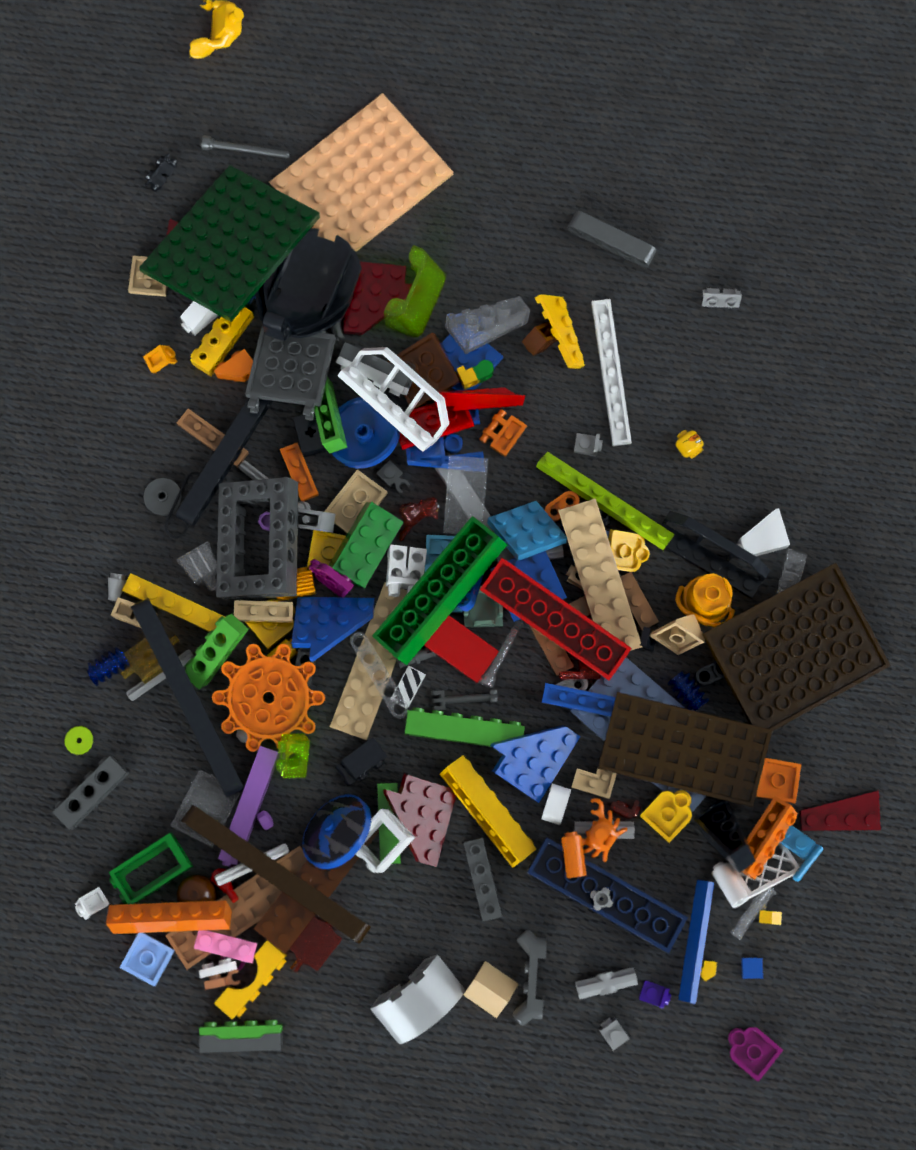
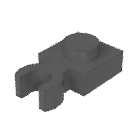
(391, 475)

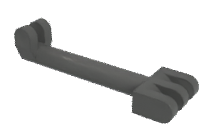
(442, 700)

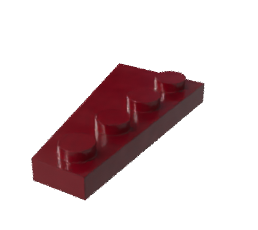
(848, 814)

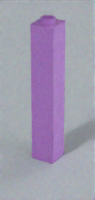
(251, 798)

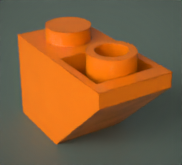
(236, 368)

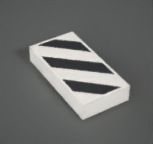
(410, 684)

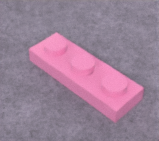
(226, 945)

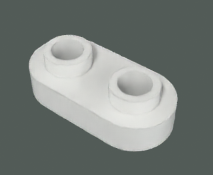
(225, 966)

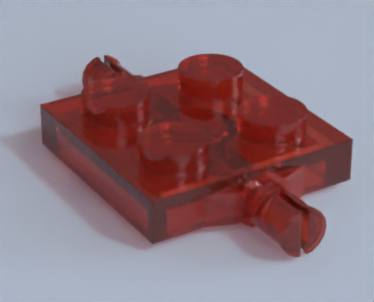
(314, 944)

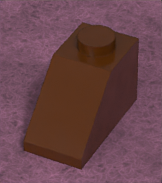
(539, 339)

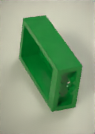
(118, 875)

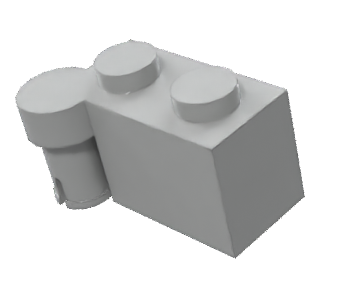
(314, 519)

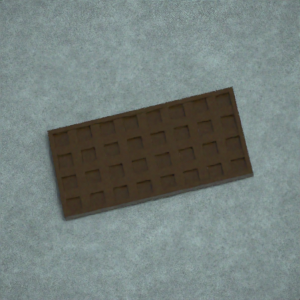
(685, 749)

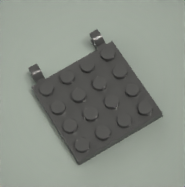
(290, 371)

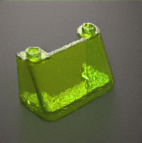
(414, 313)

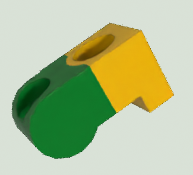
(476, 374)

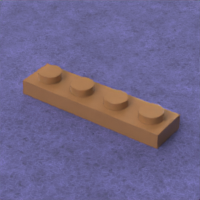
(205, 433)

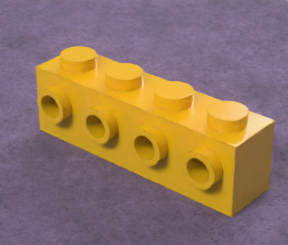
(220, 341)

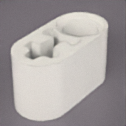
(556, 804)

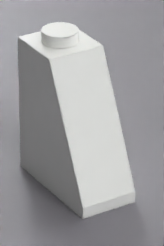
(196, 318)
(766, 536)

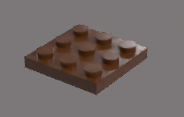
(431, 364)

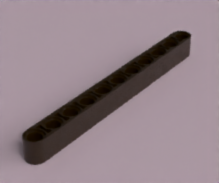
(276, 874)

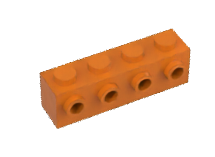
(768, 833)

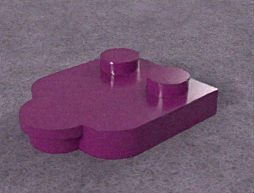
(330, 578)
(753, 1051)

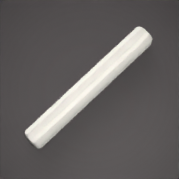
(241, 869)

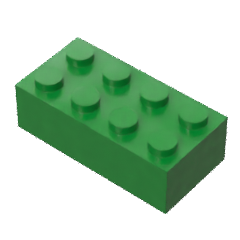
(365, 544)

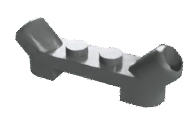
(532, 1007)

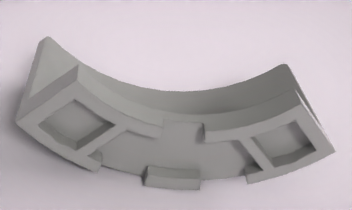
(420, 1002)

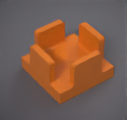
(779, 780)

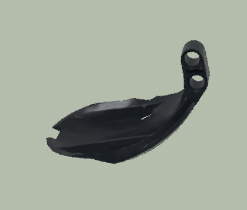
(310, 277)

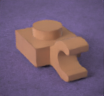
(216, 980)

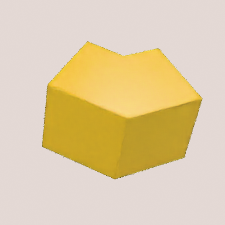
(770, 917)
(708, 970)

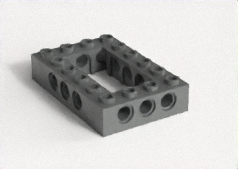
(283, 533)

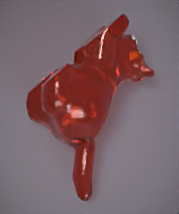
(414, 513)

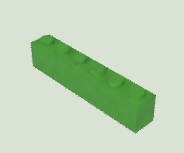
(460, 729)

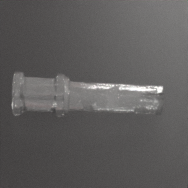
(759, 902)

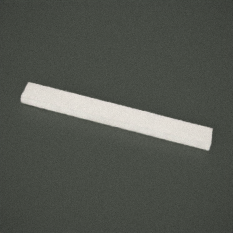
(611, 372)

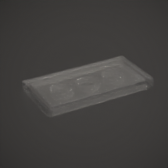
(465, 491)

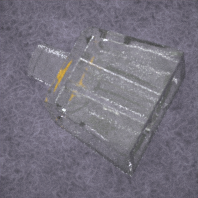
(201, 565)

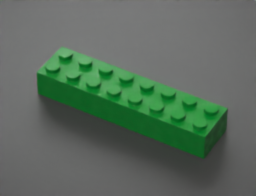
(439, 590)

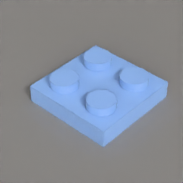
(147, 958)

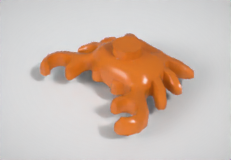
(602, 833)

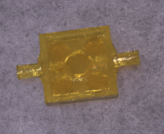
(143, 661)

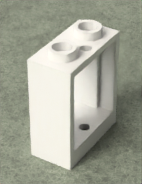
(397, 828)

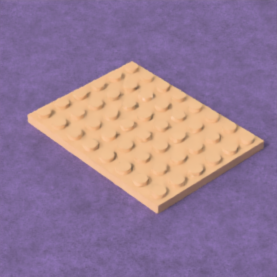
(364, 174)

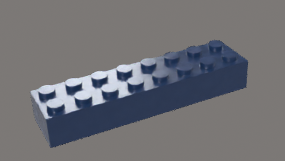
(630, 906)

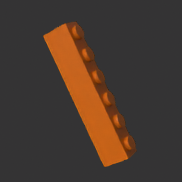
(169, 917)

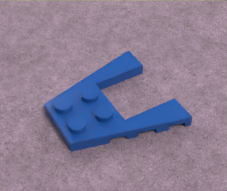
(435, 454)

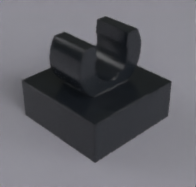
(647, 642)

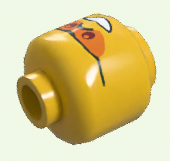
(689, 444)

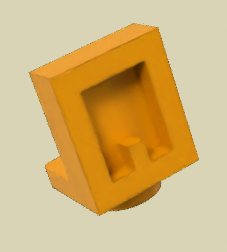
(159, 358)

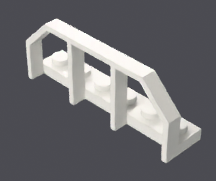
(388, 409)

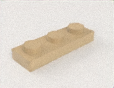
(263, 611)

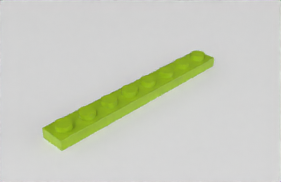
(605, 500)

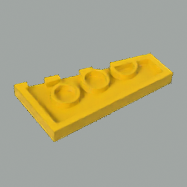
(562, 329)

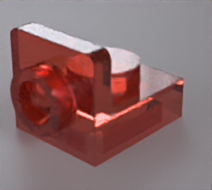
(621, 809)

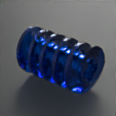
(107, 665)
(688, 691)

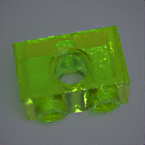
(296, 766)

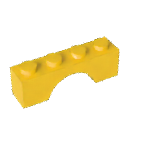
(233, 1000)

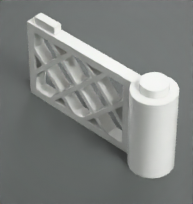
(736, 888)

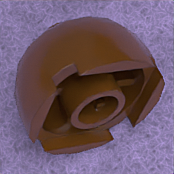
(196, 889)

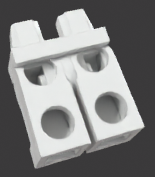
(402, 575)

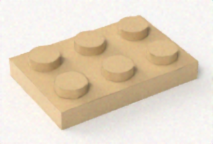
(352, 499)

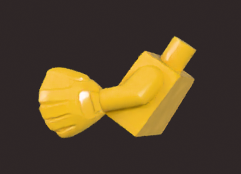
(225, 28)

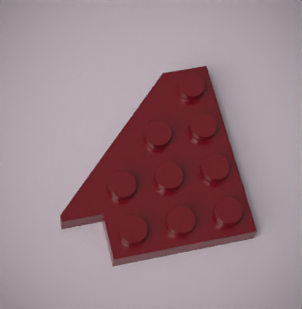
(373, 291)

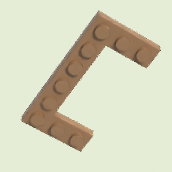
(639, 608)

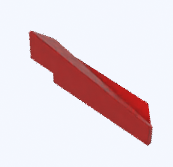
(481, 398)

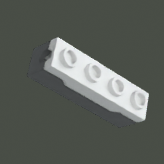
(375, 369)

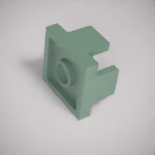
(484, 613)

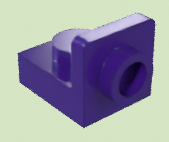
(655, 994)

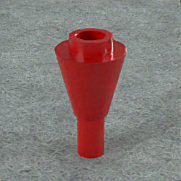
(226, 888)

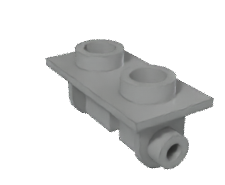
(713, 298)

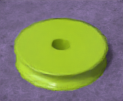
(71, 740)

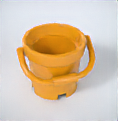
(707, 599)

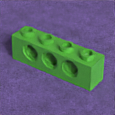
(233, 631)

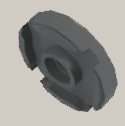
(161, 506)

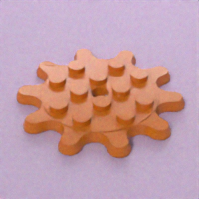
(264, 675)

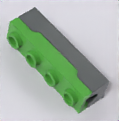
(240, 1037)

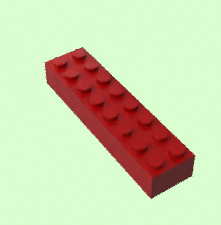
(555, 619)

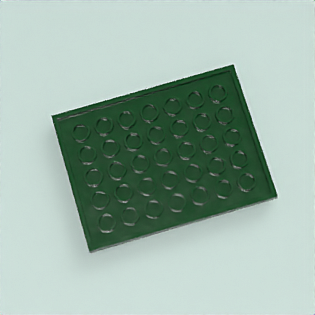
(230, 243)

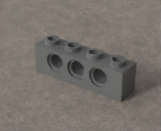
(64, 810)
(482, 879)

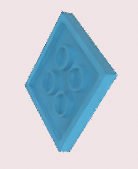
(527, 530)

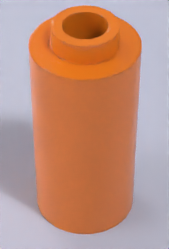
(573, 855)

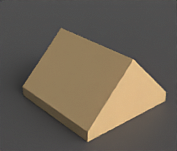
(680, 634)
(491, 989)

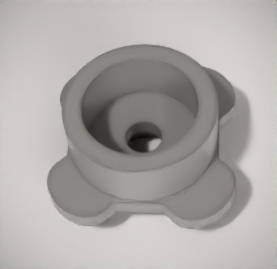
(595, 895)

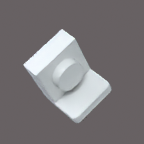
(91, 903)

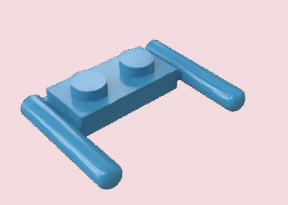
(802, 847)

